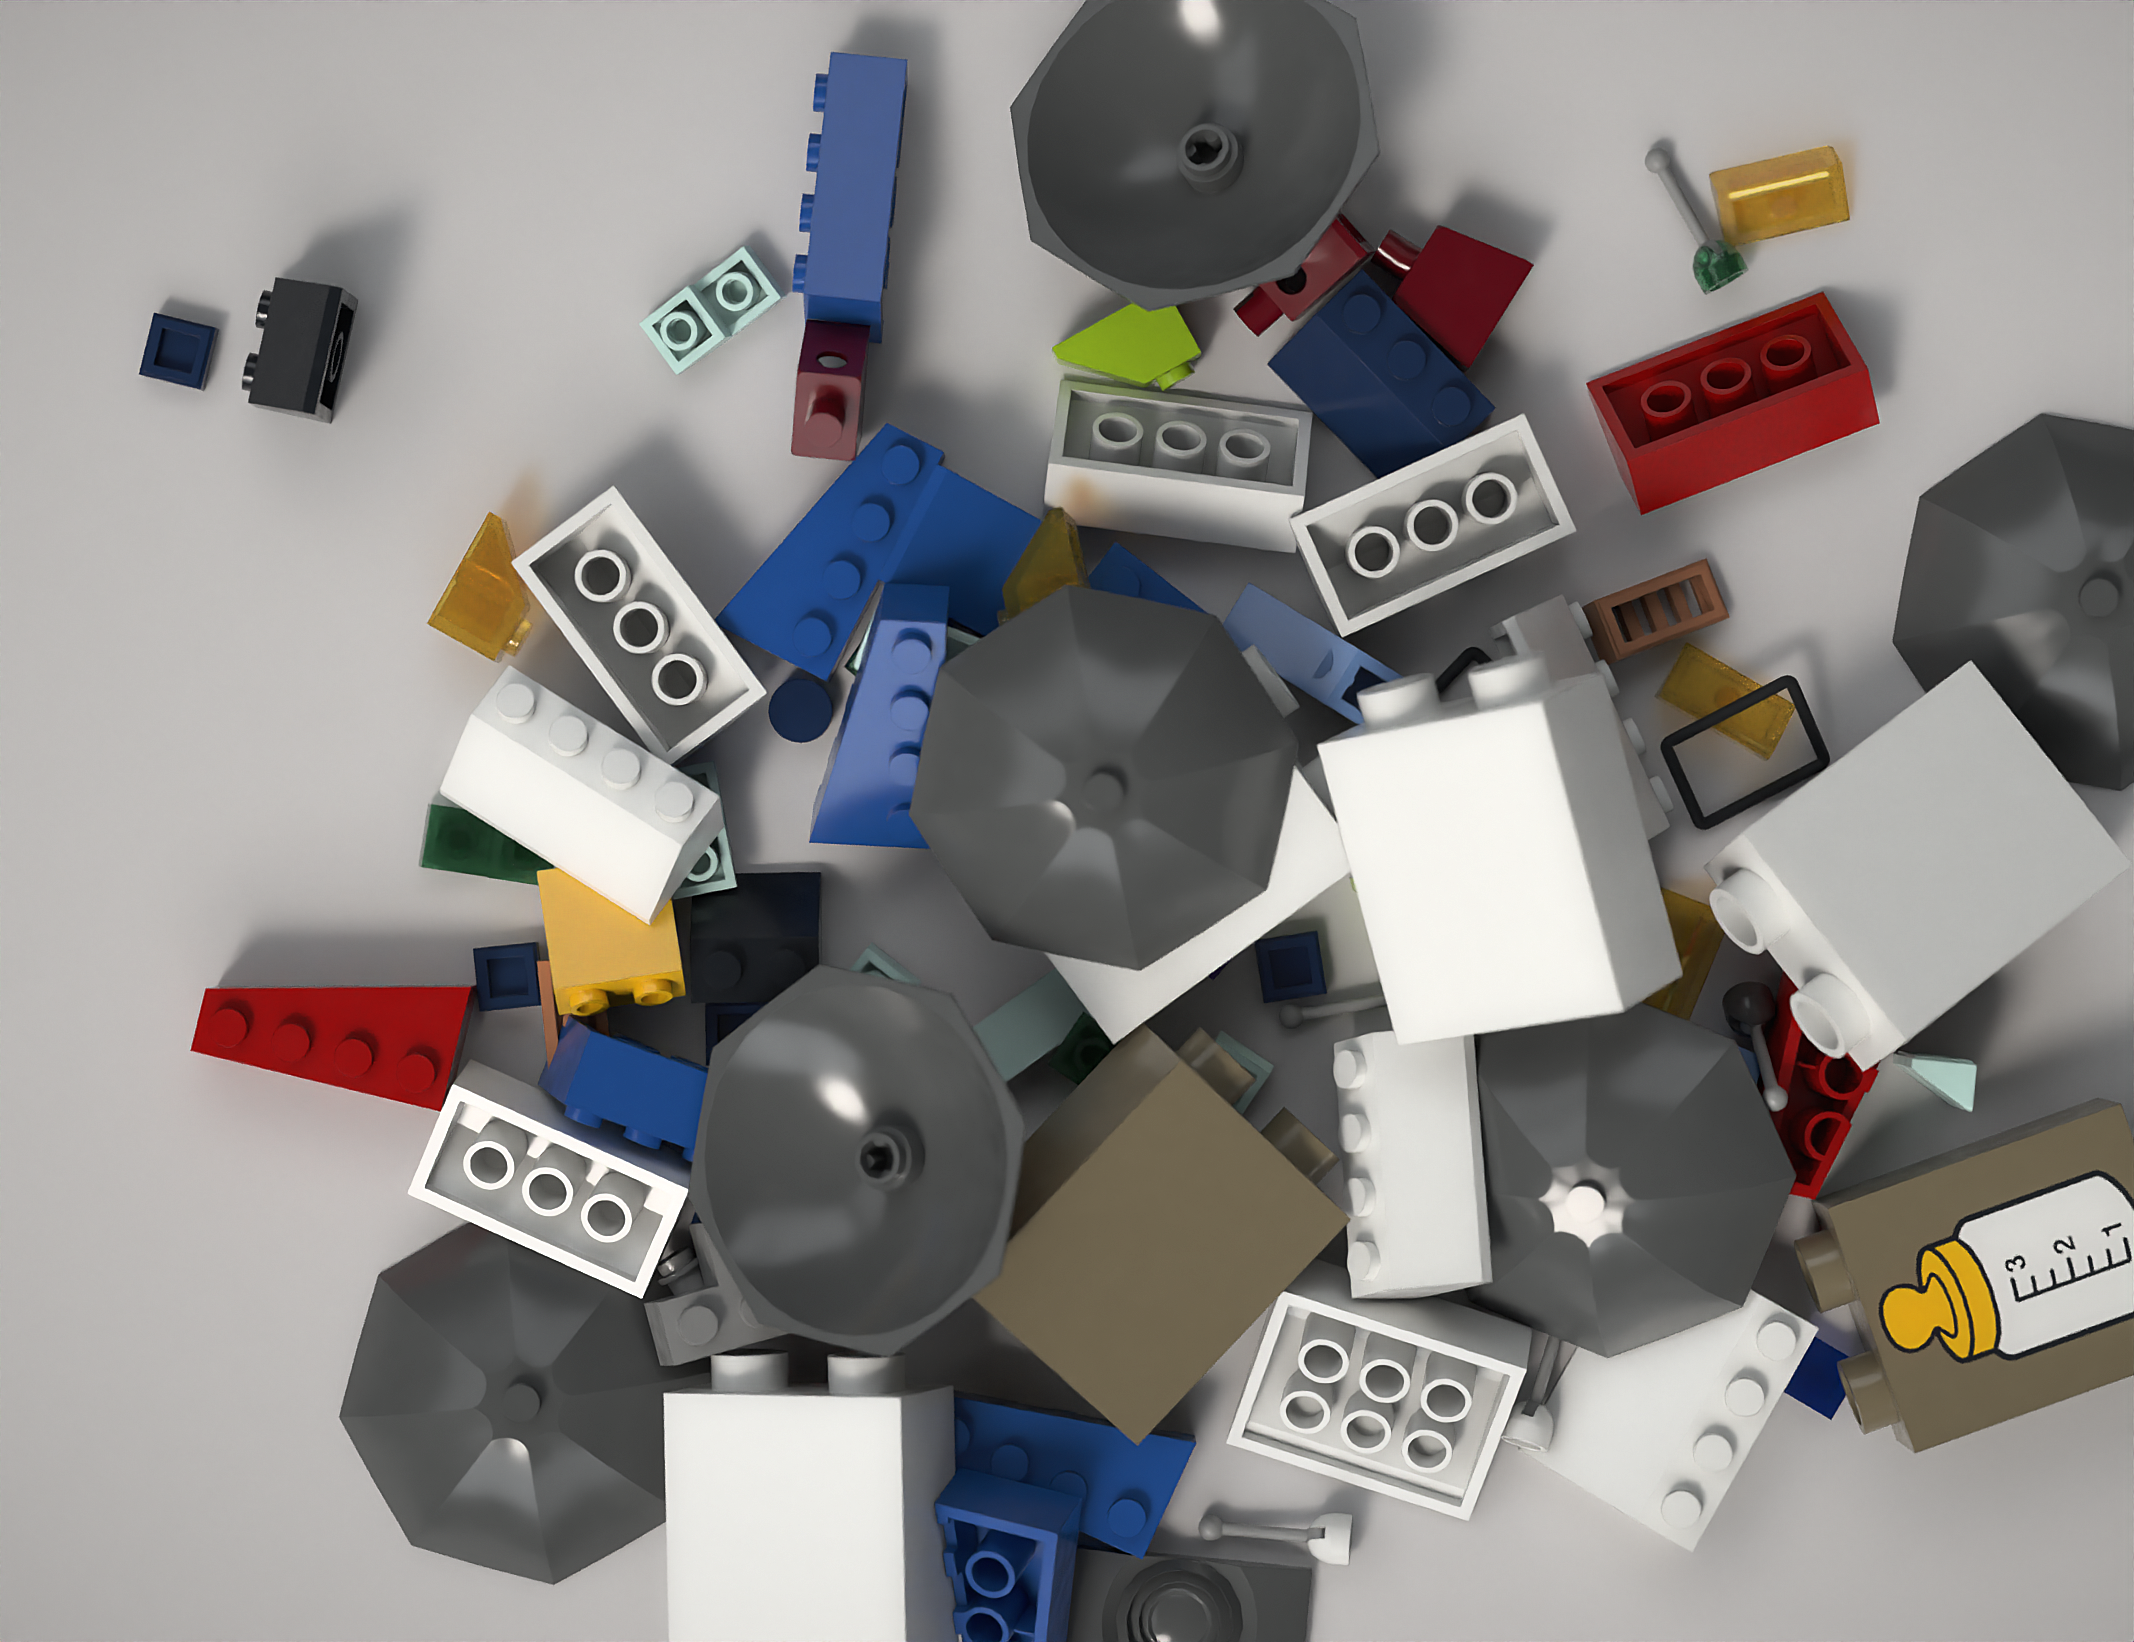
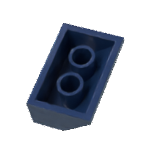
(1379, 380)

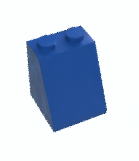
(964, 542)

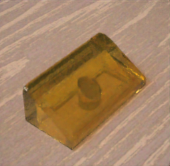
(1780, 196)
(1703, 684)
(1697, 941)

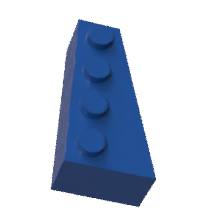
(627, 1085)
(1078, 1455)

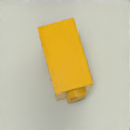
(603, 952)

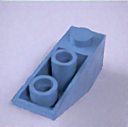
(1305, 652)

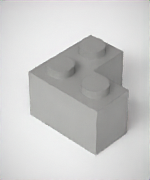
(704, 1318)

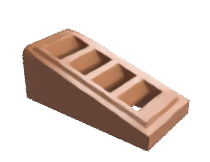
(1607, 635)

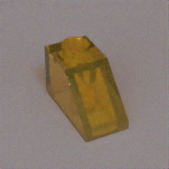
(1045, 566)
(486, 596)

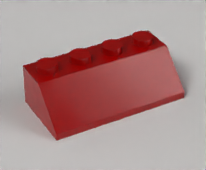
(1734, 402)

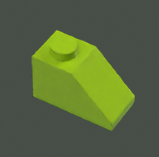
(1134, 347)

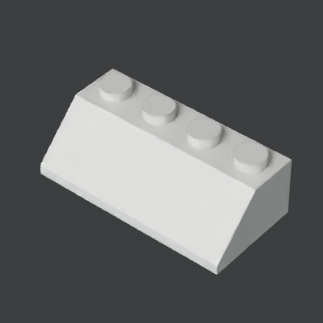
(1178, 465)
(1431, 526)
(640, 628)
(581, 795)
(1412, 1166)
(552, 1182)

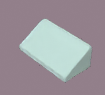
(1944, 1075)

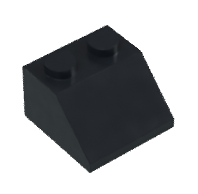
(300, 348)
(755, 937)

